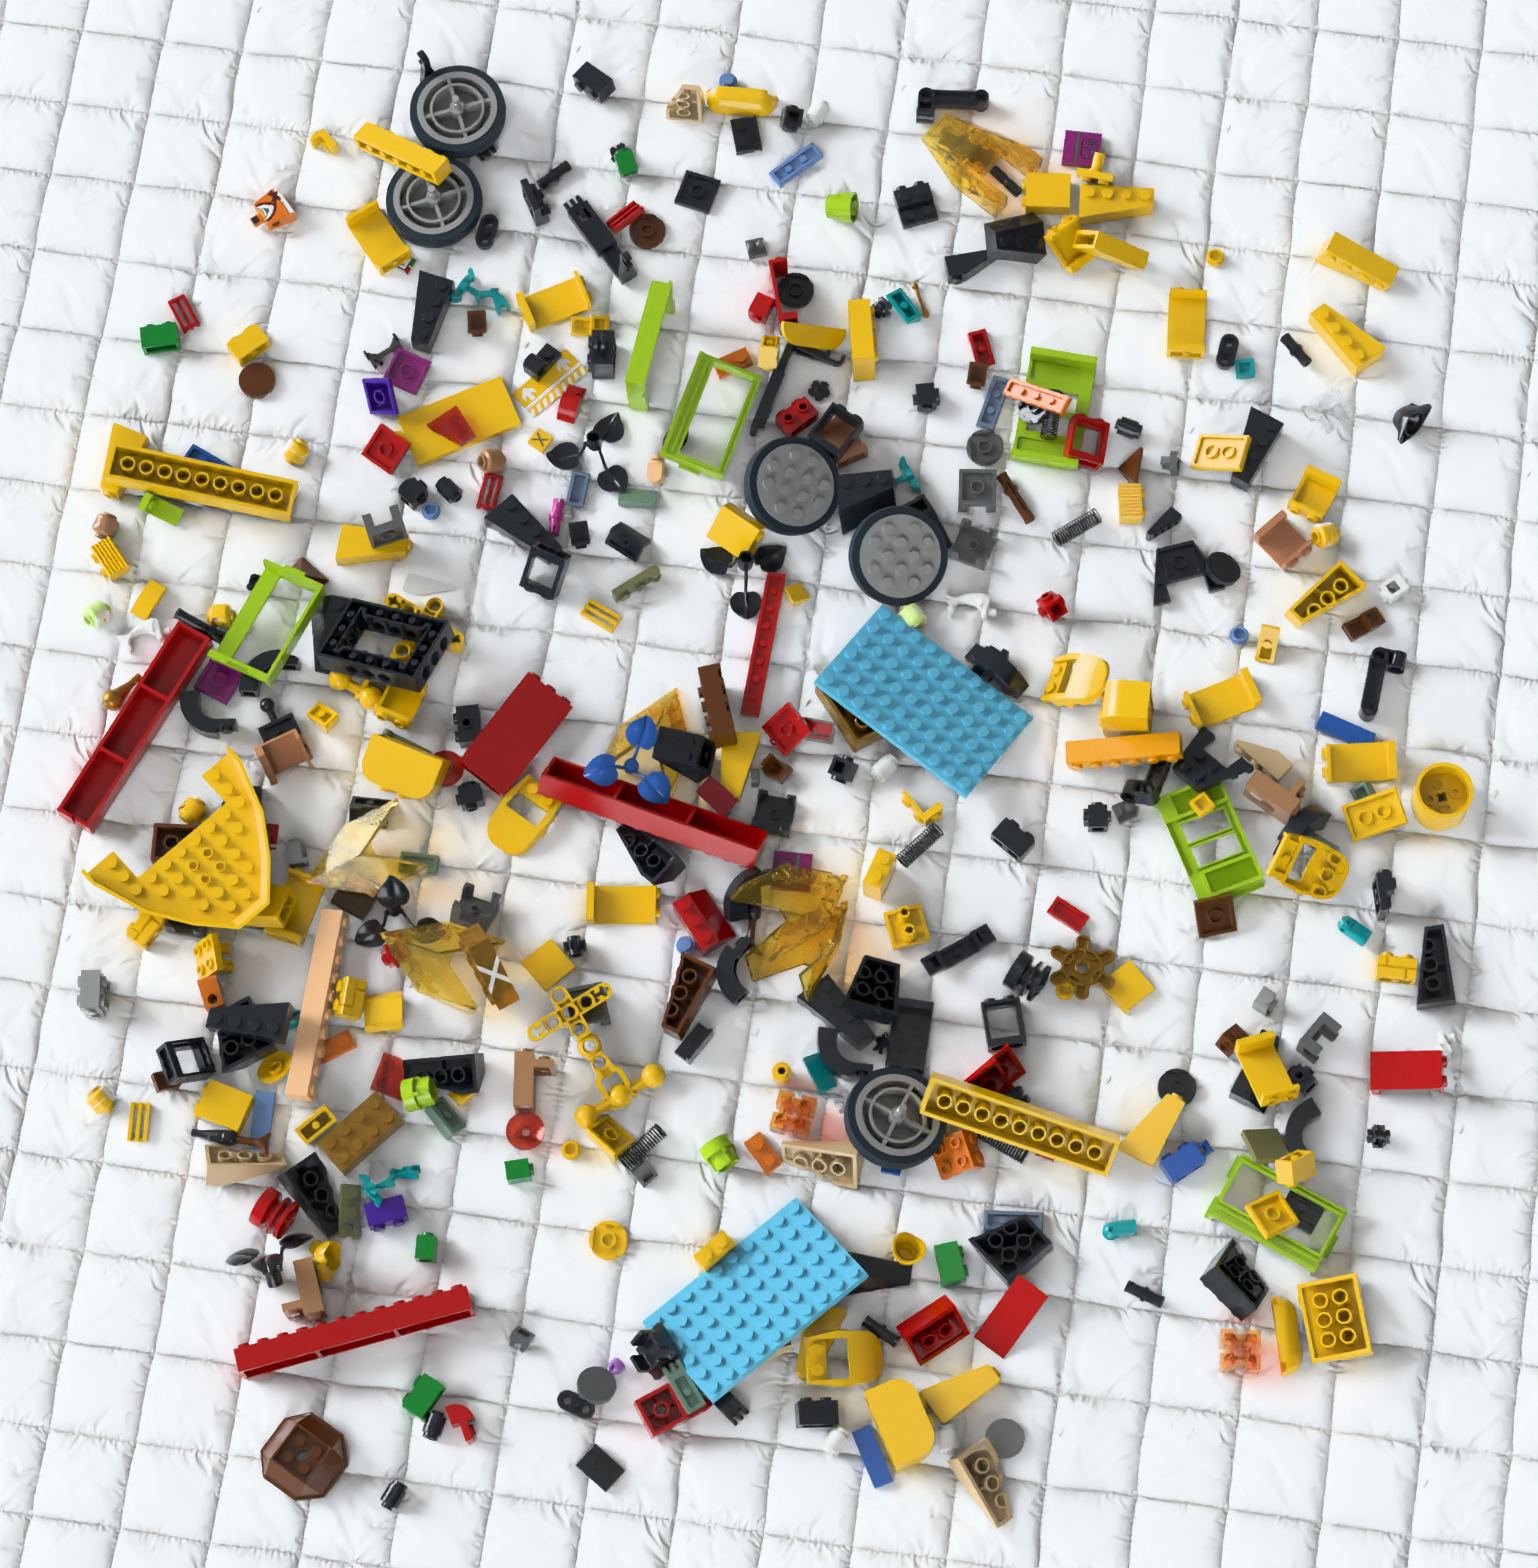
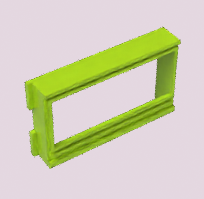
(658, 302)
(688, 406)
(250, 612)
(1280, 1243)

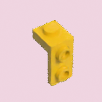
(932, 814)

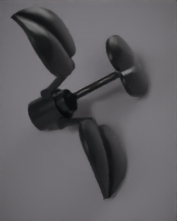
(609, 429)
(769, 558)
(392, 896)
(269, 1263)

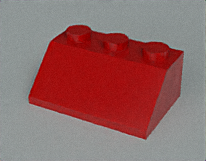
(703, 921)
(932, 1330)

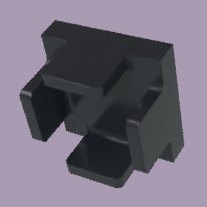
(654, 1350)

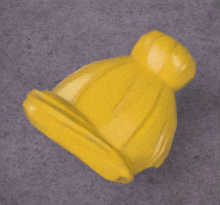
(326, 1258)

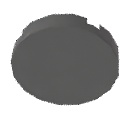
(984, 447)
(596, 1385)
(1006, 1437)

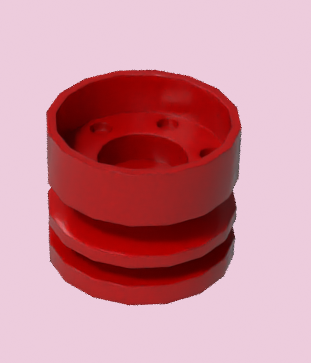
(275, 1214)

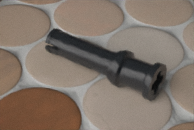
(197, 624)

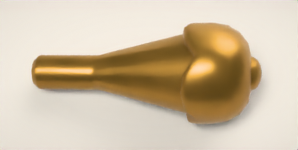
(114, 698)

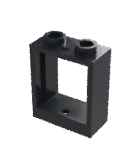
(841, 412)
(552, 555)
(1013, 1041)
(171, 1065)

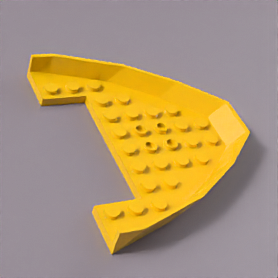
(215, 872)

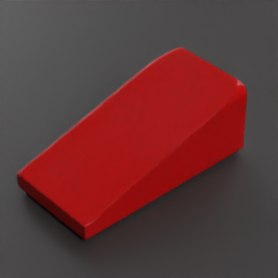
(981, 347)

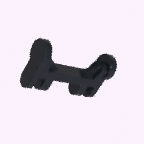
(377, 357)

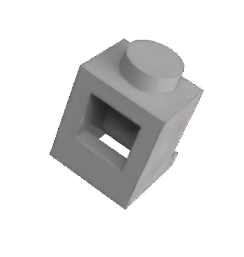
(296, 854)
(1265, 1001)

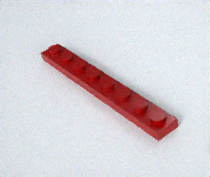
(763, 644)

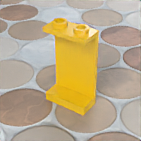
(377, 238)
(555, 303)
(1186, 323)
(1222, 700)
(1359, 762)
(622, 904)
(303, 911)
(1265, 1069)

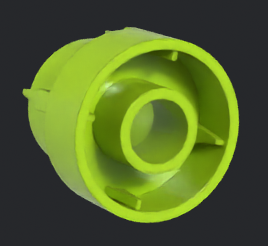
(842, 206)
(418, 1093)
(720, 1153)

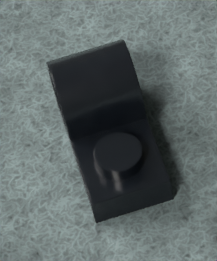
(539, 364)

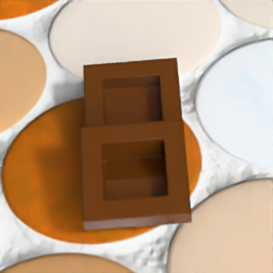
(1364, 624)

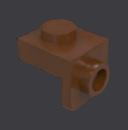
(477, 322)
(977, 375)
(775, 769)
(1227, 1040)
(160, 1082)

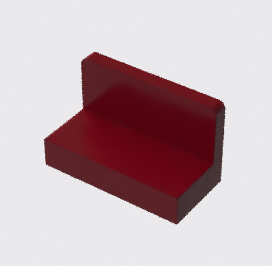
(717, 796)

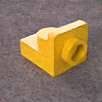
(326, 141)

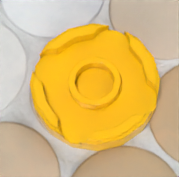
(608, 1240)

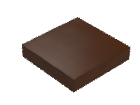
(1215, 915)

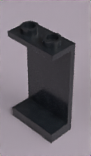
(910, 1035)

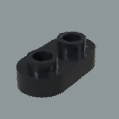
(487, 233)
(1227, 353)
(576, 1405)

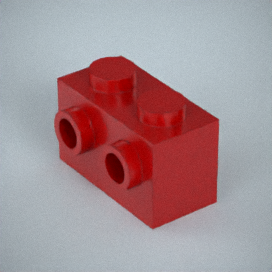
(796, 417)

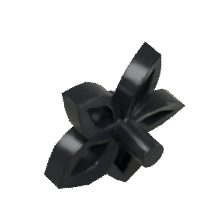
(881, 1043)

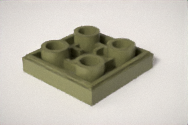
(1264, 1145)

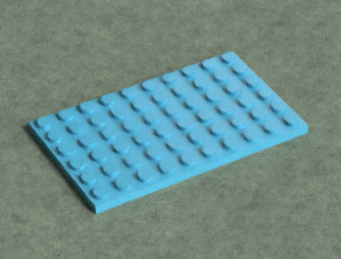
(923, 701)
(757, 1299)

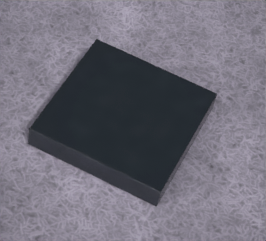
(697, 192)

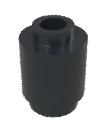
(1128, 428)
(449, 490)
(433, 1425)
(393, 1495)

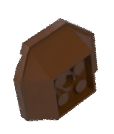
(321, 1469)

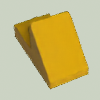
(1267, 643)
(323, 716)

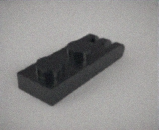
(730, 1407)

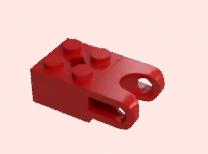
(673, 1415)

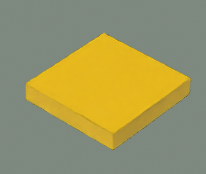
(548, 965)
(1129, 987)
(1272, 1214)

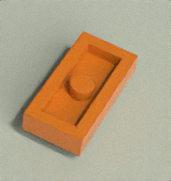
(738, 358)
(338, 1046)
(763, 1153)

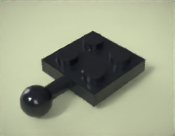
(277, 725)

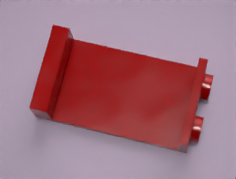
(779, 268)
(1407, 1070)

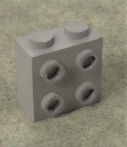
(93, 993)

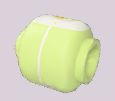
(96, 614)
(913, 615)

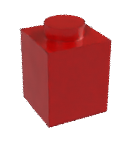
(761, 308)

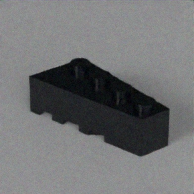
(430, 309)
(1264, 434)
(519, 525)
(1435, 977)
(829, 1007)
(256, 1022)

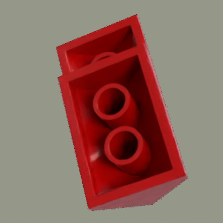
(998, 1072)

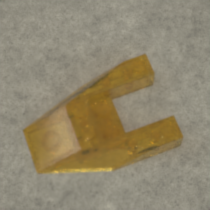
(970, 152)

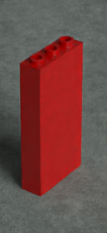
(515, 734)

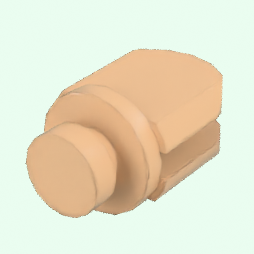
(656, 470)

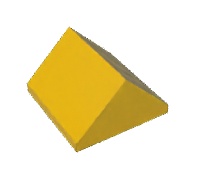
(609, 1137)

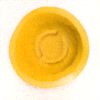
(908, 1248)

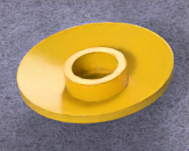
(274, 1067)

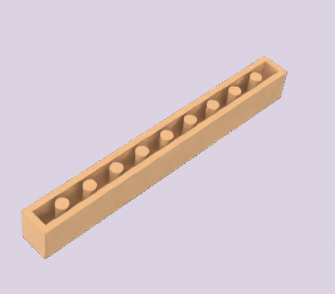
(317, 1005)

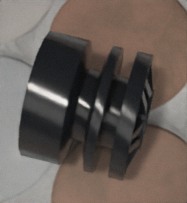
(1027, 976)

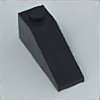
(965, 265)

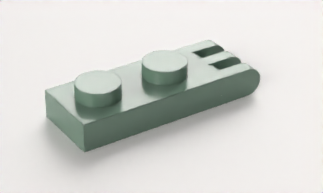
(683, 1387)

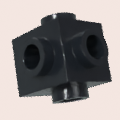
(1303, 1077)

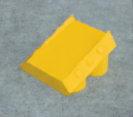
(384, 1012)

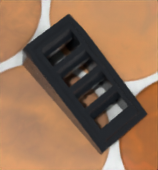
(1164, 523)

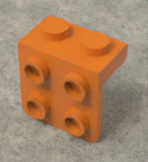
(958, 1154)

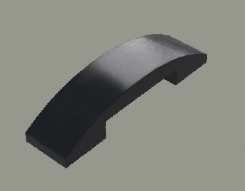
(958, 951)

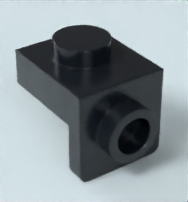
(579, 534)

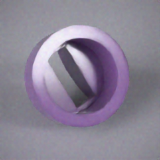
(616, 1366)

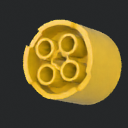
(1445, 782)

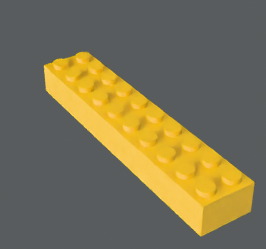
(201, 482)
(1019, 1124)

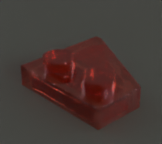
(453, 427)
(389, 1076)

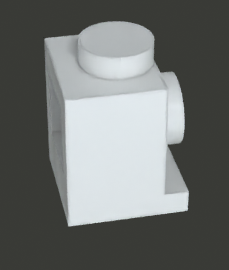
(1396, 584)

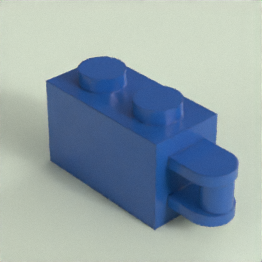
(1185, 1160)

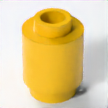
(782, 1079)

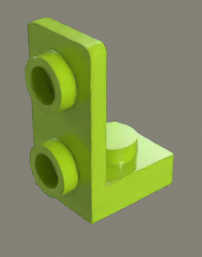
(161, 509)

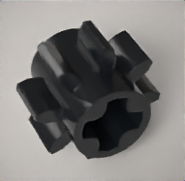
(574, 946)
(1378, 1136)

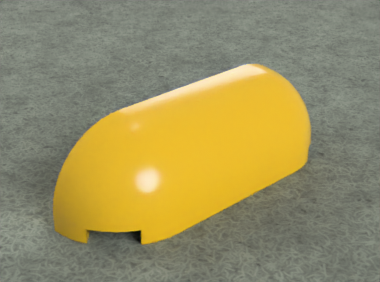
(741, 101)
(812, 335)
(1287, 1335)

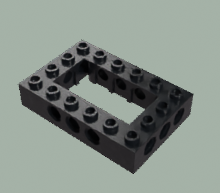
(359, 615)

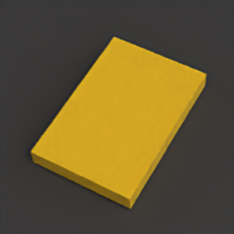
(1220, 452)
(1375, 814)

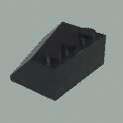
(1016, 239)
(862, 495)
(874, 990)
(242, 1052)
(1012, 1248)
(1234, 1281)

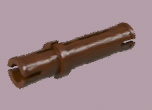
(1012, 492)

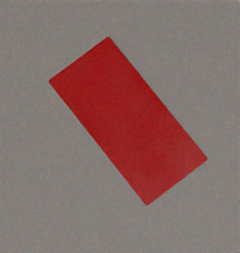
(1011, 1316)

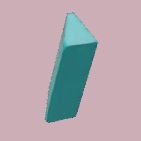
(904, 306)
(819, 1074)

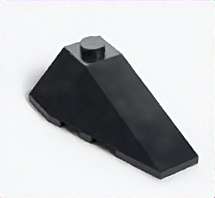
(324, 621)
(652, 857)
(452, 1073)
(1242, 1090)
(310, 1188)
(881, 1273)

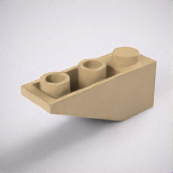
(1264, 759)

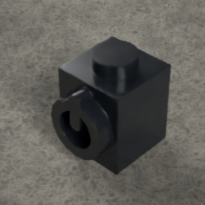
(791, 118)
(926, 397)
(413, 492)
(842, 769)
(470, 796)
(1096, 817)

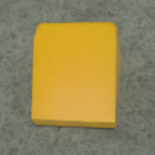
(796, 594)
(461, 1099)

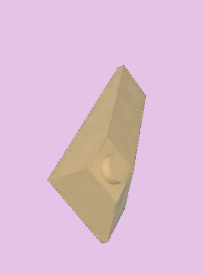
(687, 104)
(831, 1159)
(230, 1166)
(980, 1476)

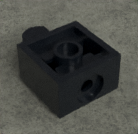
(602, 354)

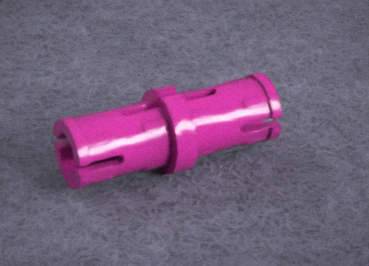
(556, 516)

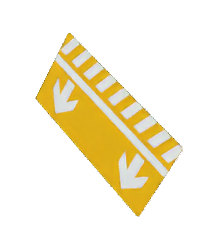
(538, 395)

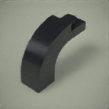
(999, 668)
(252, 687)
(208, 727)
(1305, 822)
(735, 910)
(727, 970)
(834, 1061)
(1300, 1117)

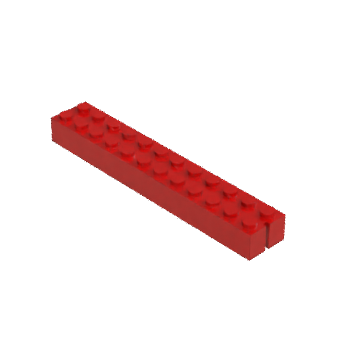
(135, 727)
(673, 821)
(354, 1332)

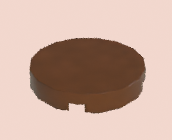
(647, 231)
(257, 380)

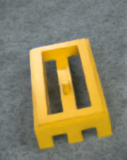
(587, 607)
(140, 1106)

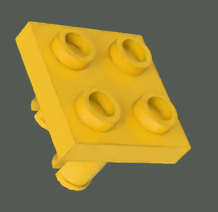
(1096, 171)
(906, 926)
(209, 956)

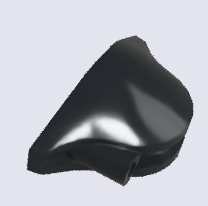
(1409, 420)

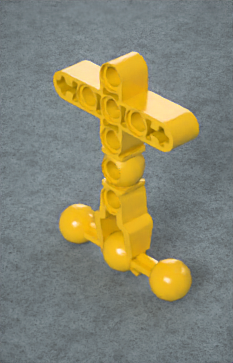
(370, 695)
(619, 1095)

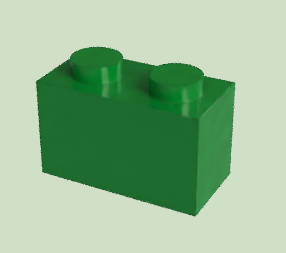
(160, 338)
(950, 1263)
(423, 1396)

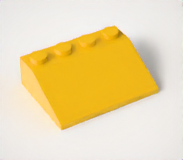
(1335, 1319)

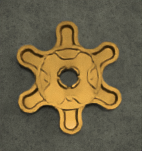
(1084, 956)

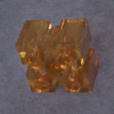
(800, 1125)
(1249, 1344)

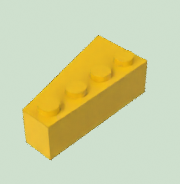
(1107, 203)
(1357, 262)
(862, 339)
(1345, 339)
(1328, 593)

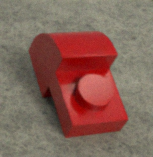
(570, 403)
(462, 1416)

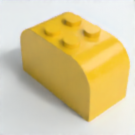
(1126, 708)
(403, 768)
(901, 1422)

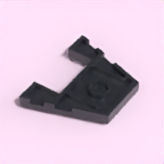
(1178, 564)
(1201, 769)

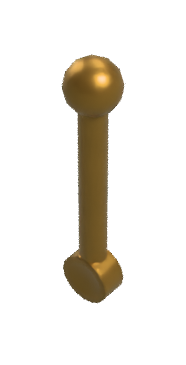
(925, 313)

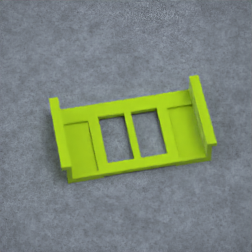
(1073, 376)
(1231, 874)

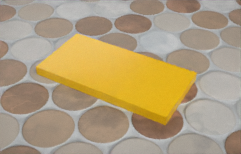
(484, 407)

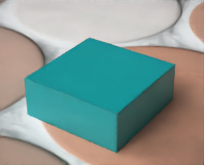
(1244, 368)

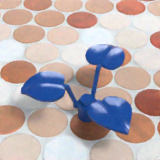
(603, 769)

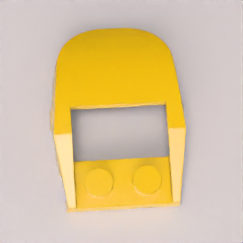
(1085, 683)
(513, 832)
(1323, 874)
(863, 1358)

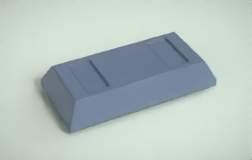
(577, 489)

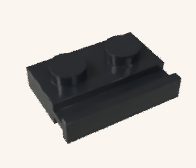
(746, 135)
(1306, 1212)
(600, 1468)

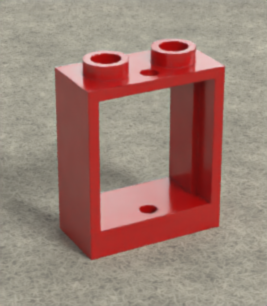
(1095, 424)

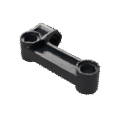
(948, 100)
(1393, 662)
(1148, 790)

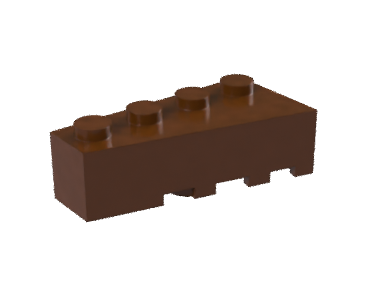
(717, 706)
(687, 995)

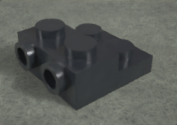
(533, 198)
(915, 204)
(1383, 888)

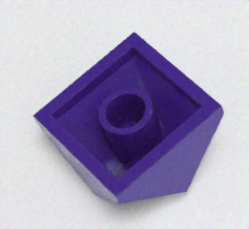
(380, 396)

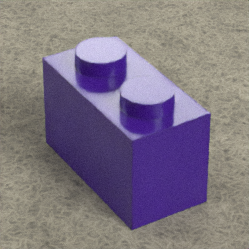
(391, 1212)

